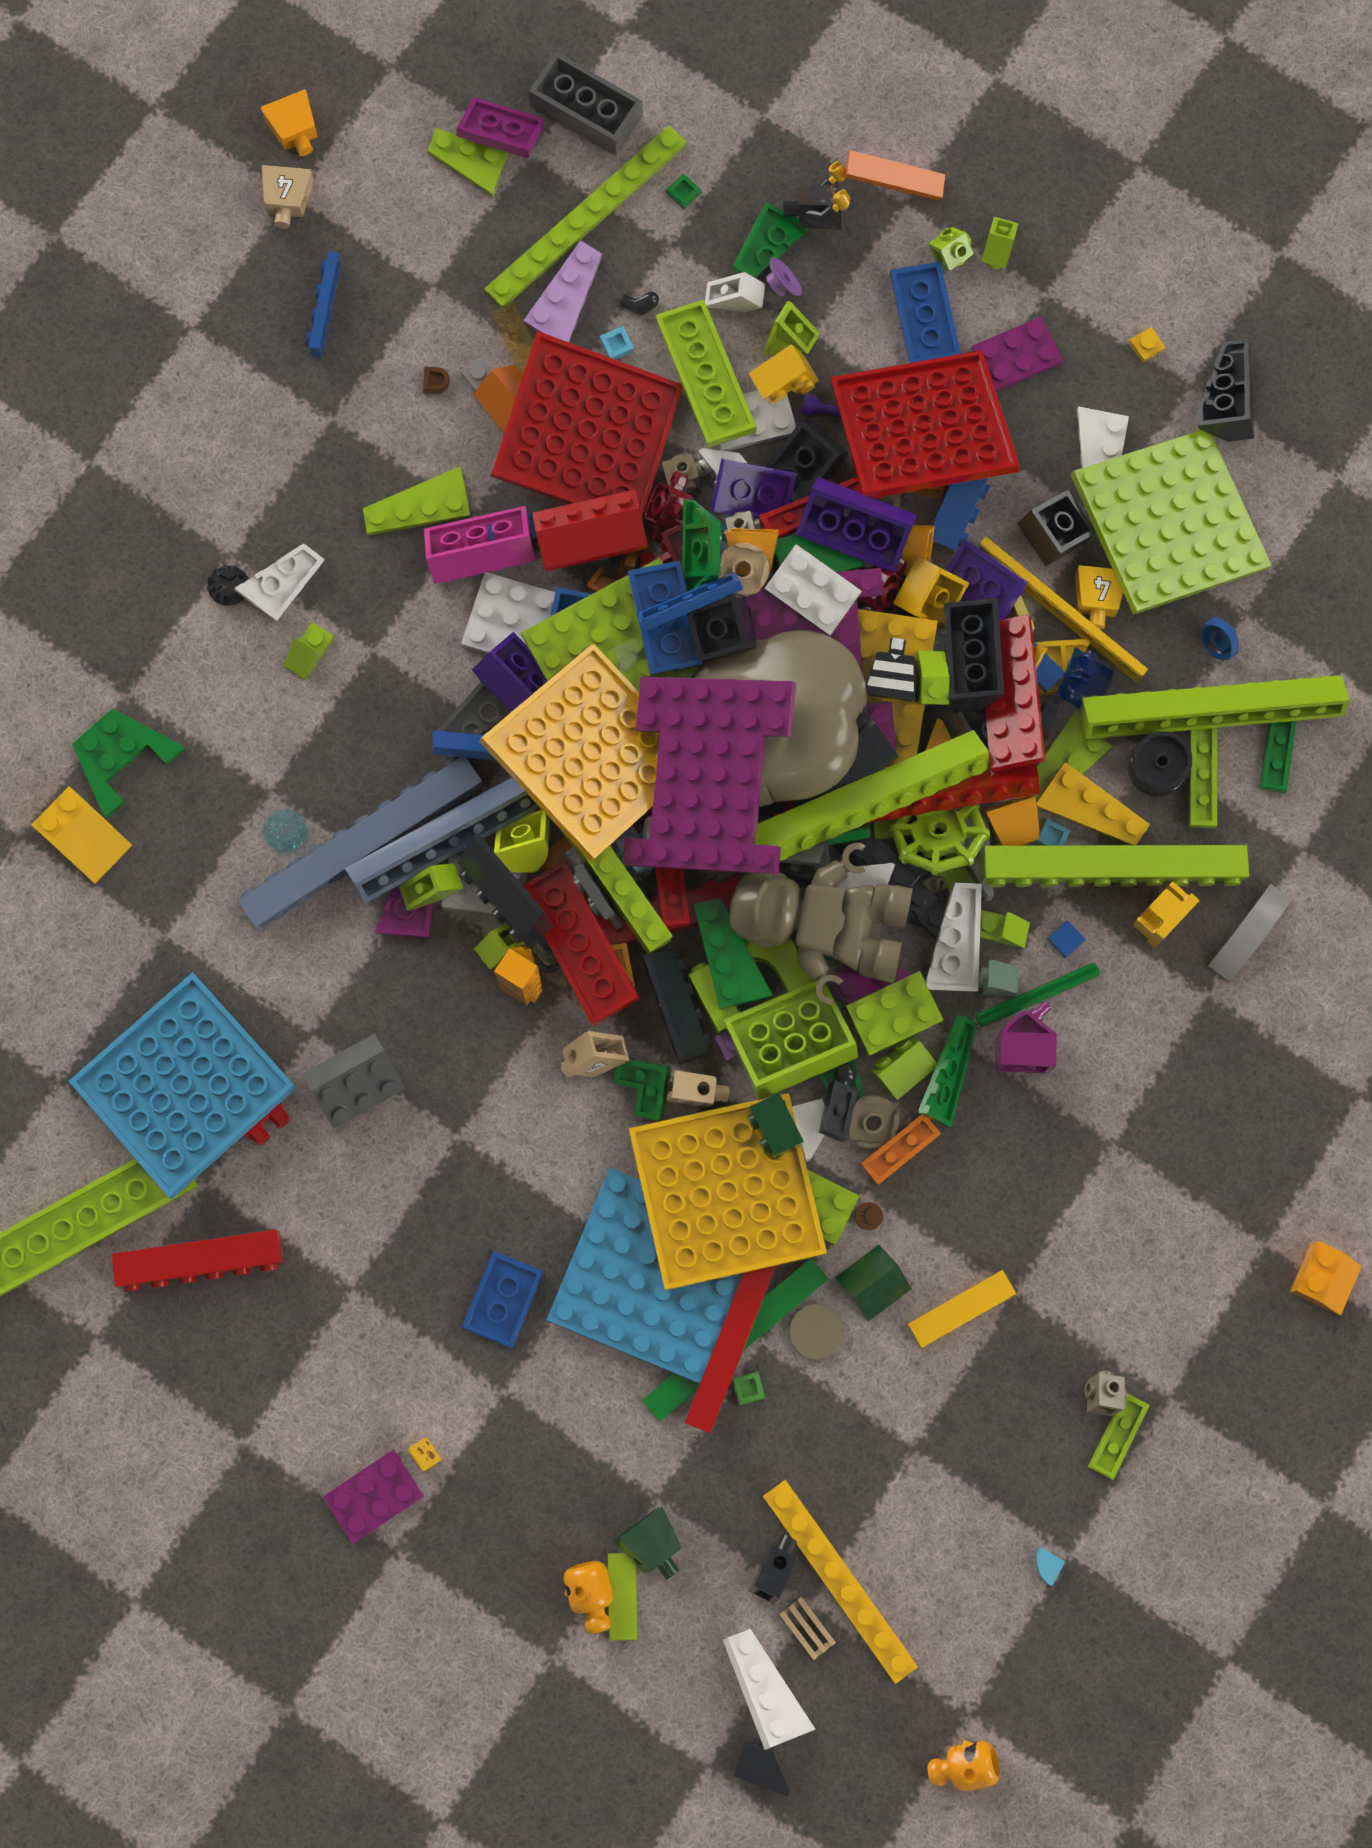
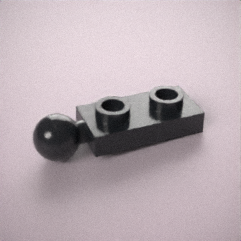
(839, 1104)

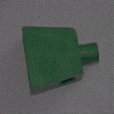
(651, 1543)

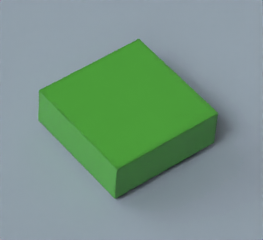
(748, 1388)

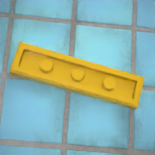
(961, 1309)

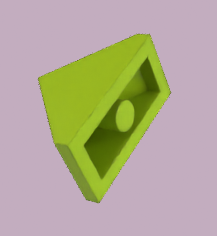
(789, 329)

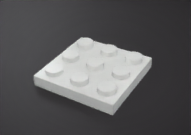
(504, 608)

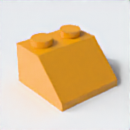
(1326, 1277)

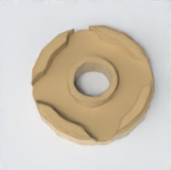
(755, 558)

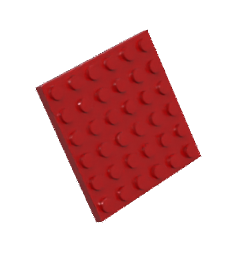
(585, 425)
(924, 425)

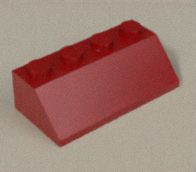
(590, 530)

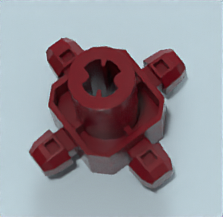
(666, 506)
(891, 585)

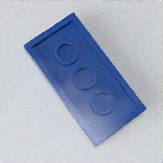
(924, 312)
(671, 643)

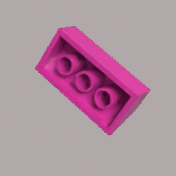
(465, 548)

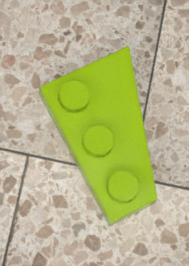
(472, 160)

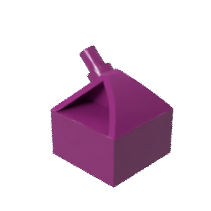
(1027, 1043)

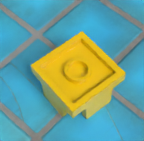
(1165, 913)

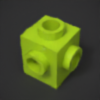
(951, 248)

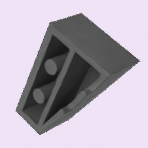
(804, 864)

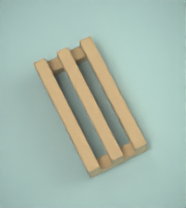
(821, 1647)

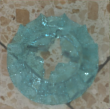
(285, 842)

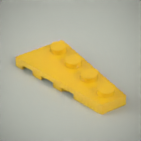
(1082, 801)

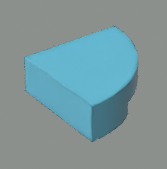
(1048, 1565)

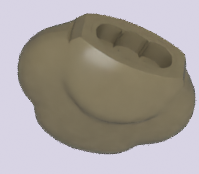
(825, 709)

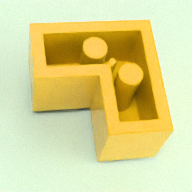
(784, 373)

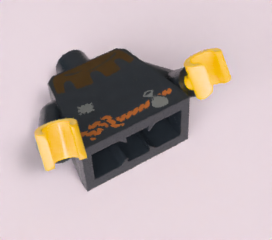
(822, 204)

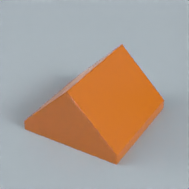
(498, 393)

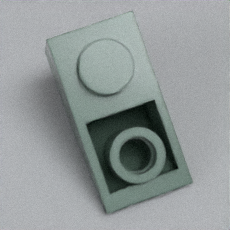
(998, 979)

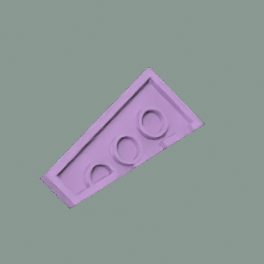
(565, 296)

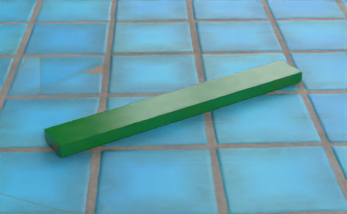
(773, 1309)

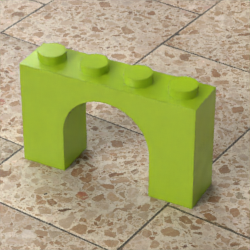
(779, 958)

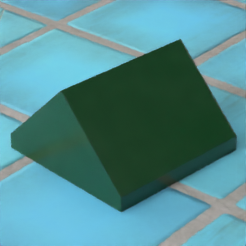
(874, 1282)

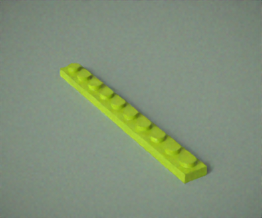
(585, 217)

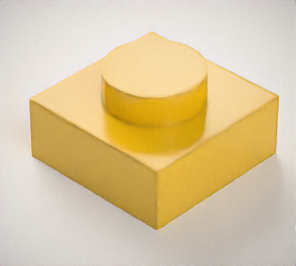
(1147, 344)

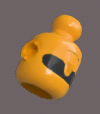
(589, 1593)
(967, 1766)

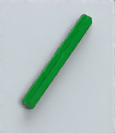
(1037, 995)

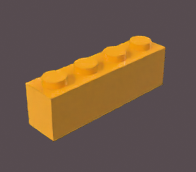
(519, 975)

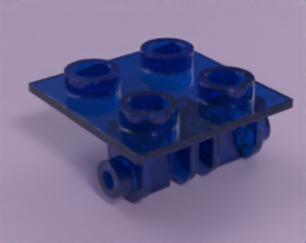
(1084, 678)

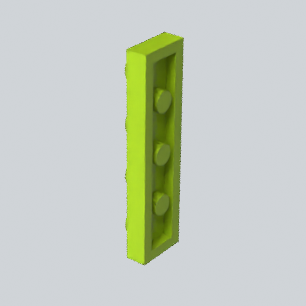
(1203, 778)

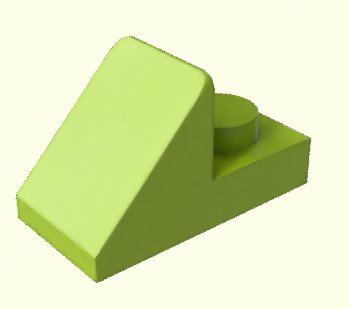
(308, 650)
(1004, 928)

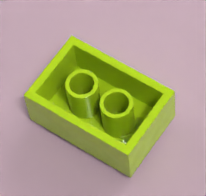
(893, 1014)

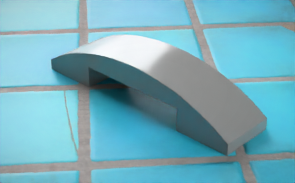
(1250, 933)

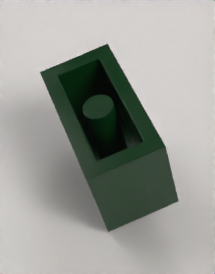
(775, 1126)

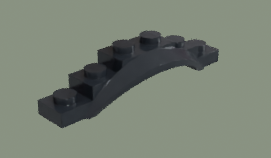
(923, 907)

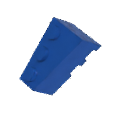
(958, 511)

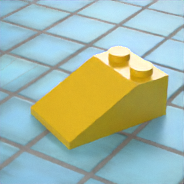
(81, 835)

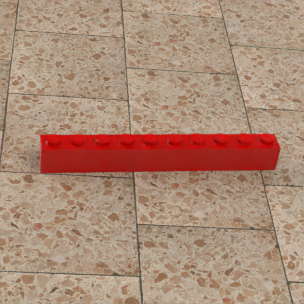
(975, 790)

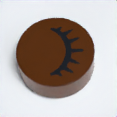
(869, 1216)

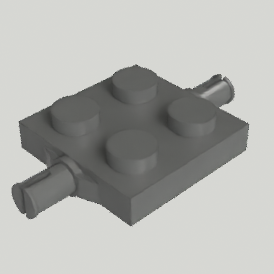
(586, 883)

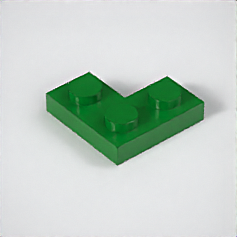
(652, 1086)

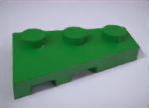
(767, 240)

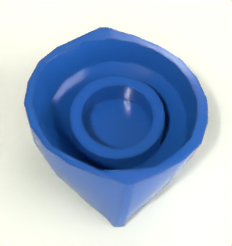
(1223, 638)

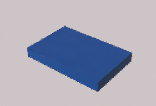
(502, 1299)

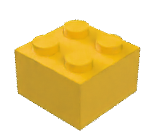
(928, 589)

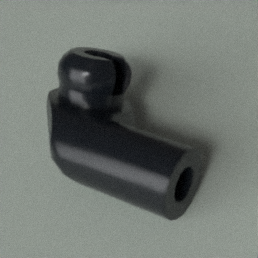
(642, 304)

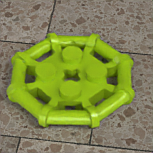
(943, 844)

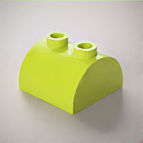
(524, 843)

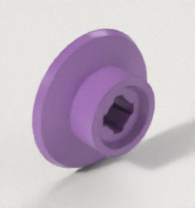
(782, 279)

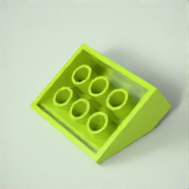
(790, 1039)

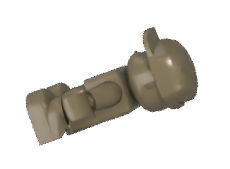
(827, 920)

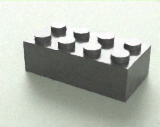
(586, 103)

